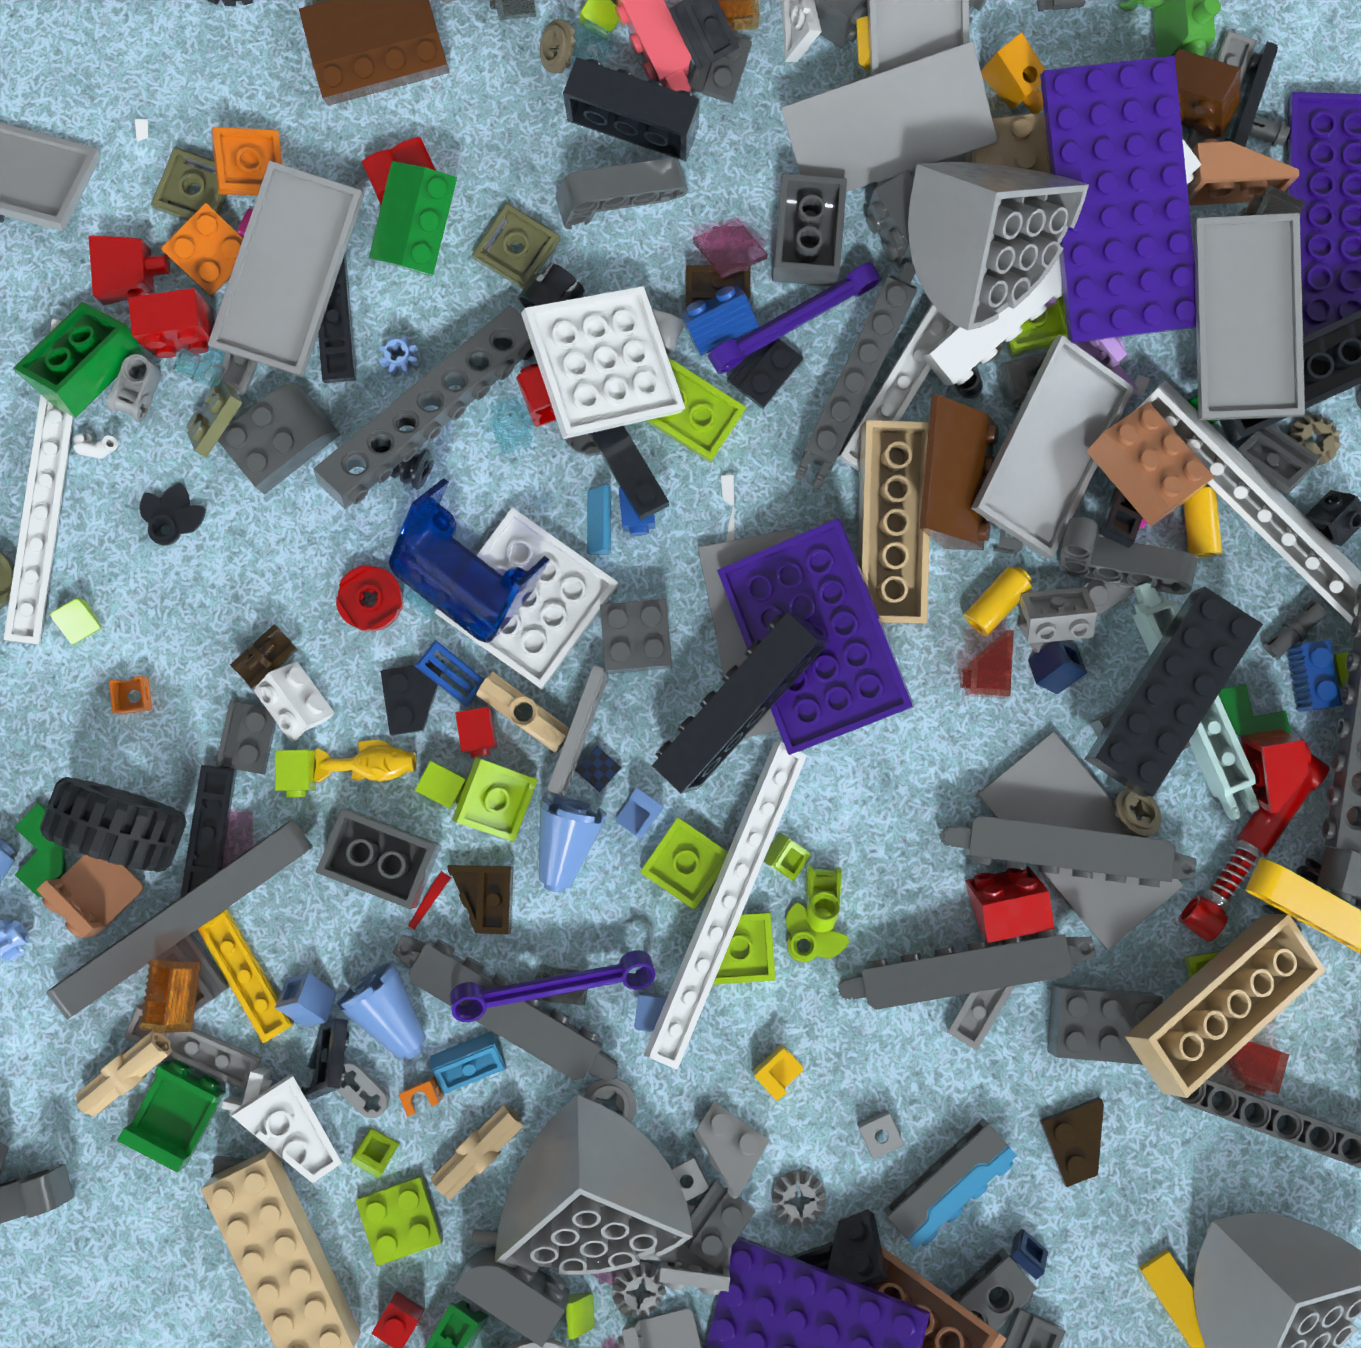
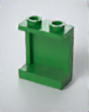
(173, 1115)

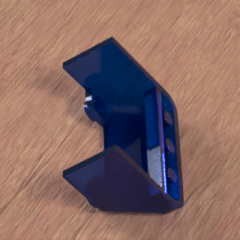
(452, 575)

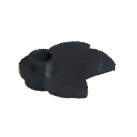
(170, 509)

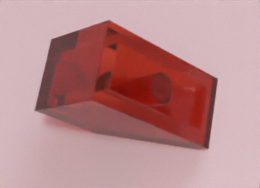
(990, 670)
(1259, 1068)

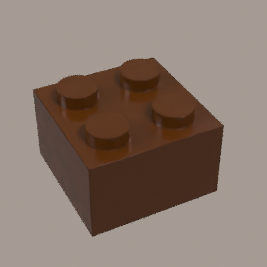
(1206, 92)

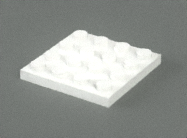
(602, 361)
(557, 609)

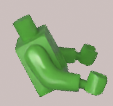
(1180, 24)

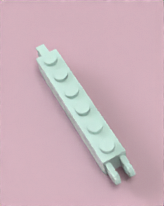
(1214, 740)

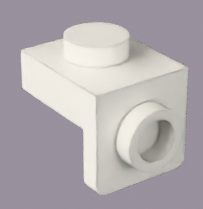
(257, 1083)

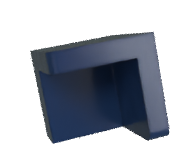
(1057, 666)

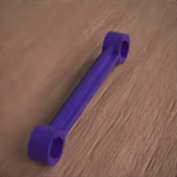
(733, 351)
(551, 986)

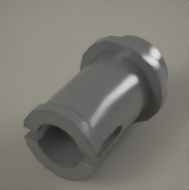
(1270, 131)

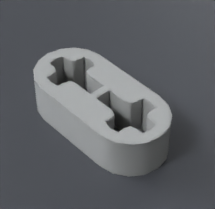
(370, 1086)

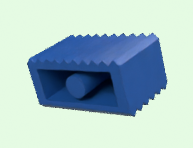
(719, 319)
(1314, 676)

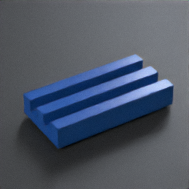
(428, 656)

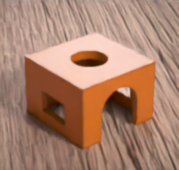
(120, 691)
(428, 1087)

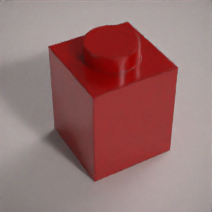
(476, 731)
(398, 1321)

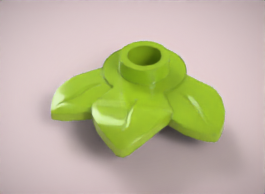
(821, 944)

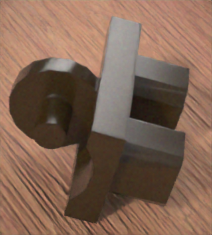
(264, 656)

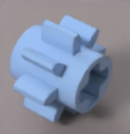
(395, 347)
(12, 938)

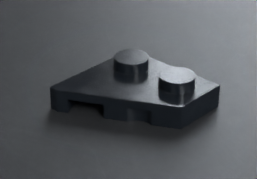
(328, 1059)

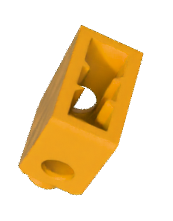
(1016, 75)

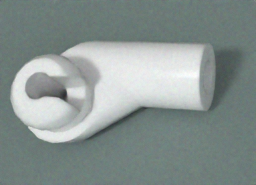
(100, 449)

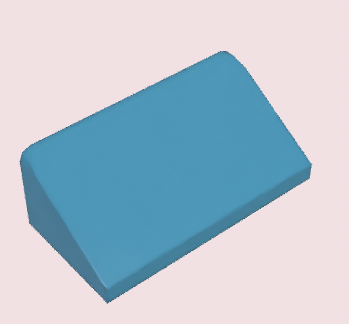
(599, 520)
(467, 1062)

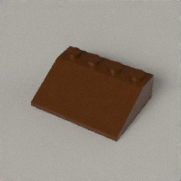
(371, 46)
(954, 473)

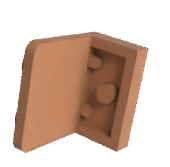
(91, 895)

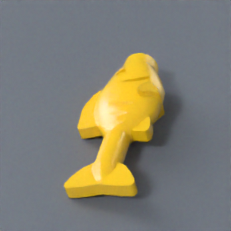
(375, 762)

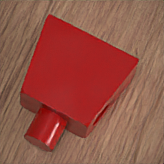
(123, 268)

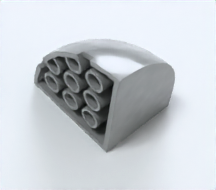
(987, 234)
(591, 1197)
(1275, 1284)

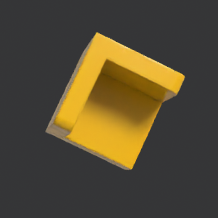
(778, 1072)

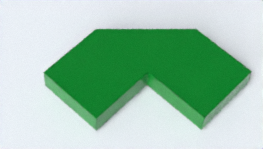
(1240, 713)
(48, 860)

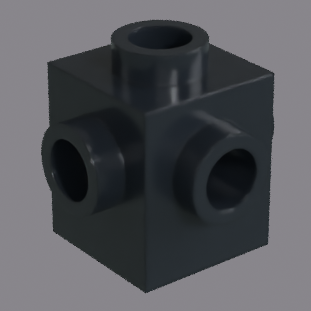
(1336, 516)

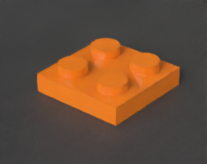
(243, 157)
(205, 249)

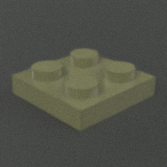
(210, 423)

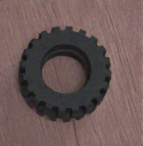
(112, 825)

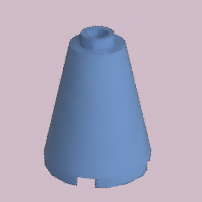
(565, 840)
(385, 1011)

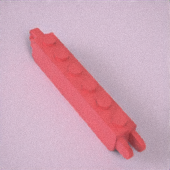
(657, 40)

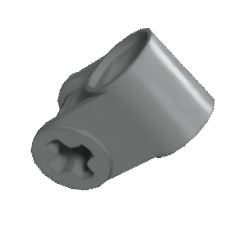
(134, 390)

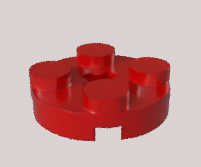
(351, 594)

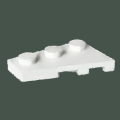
(799, 27)
(290, 1129)

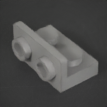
(1058, 615)

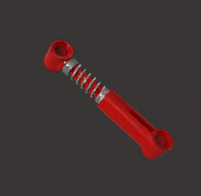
(1207, 913)

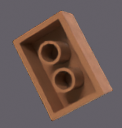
(1149, 463)

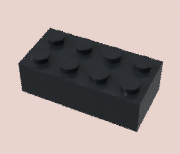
(631, 108)

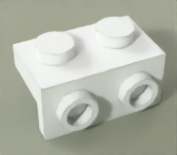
(293, 700)

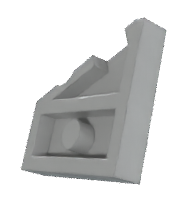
(731, 1146)

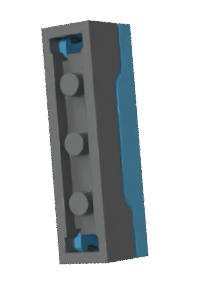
(950, 1184)

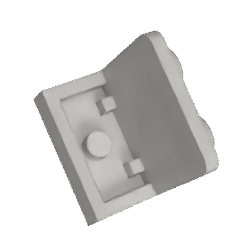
(694, 1271)
(666, 1330)

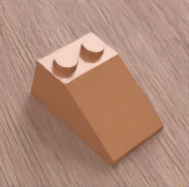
(1234, 174)

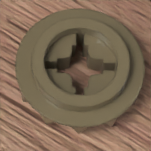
(556, 35)
(1304, 428)
(1145, 807)

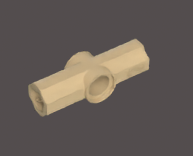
(507, 699)
(123, 1073)
(477, 1151)

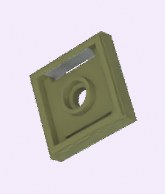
(177, 180)
(516, 229)

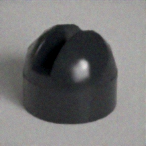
(972, 387)

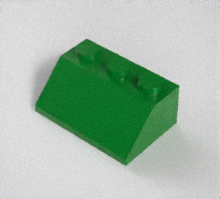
(412, 217)
(78, 359)

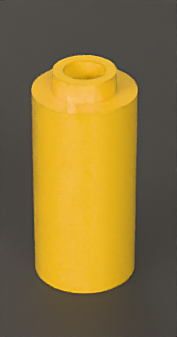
(1203, 524)
(998, 600)

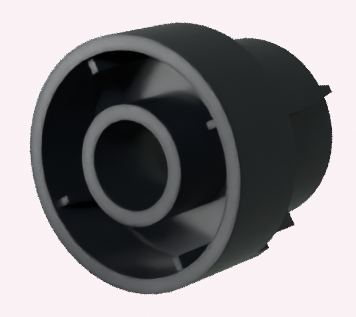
(551, 286)

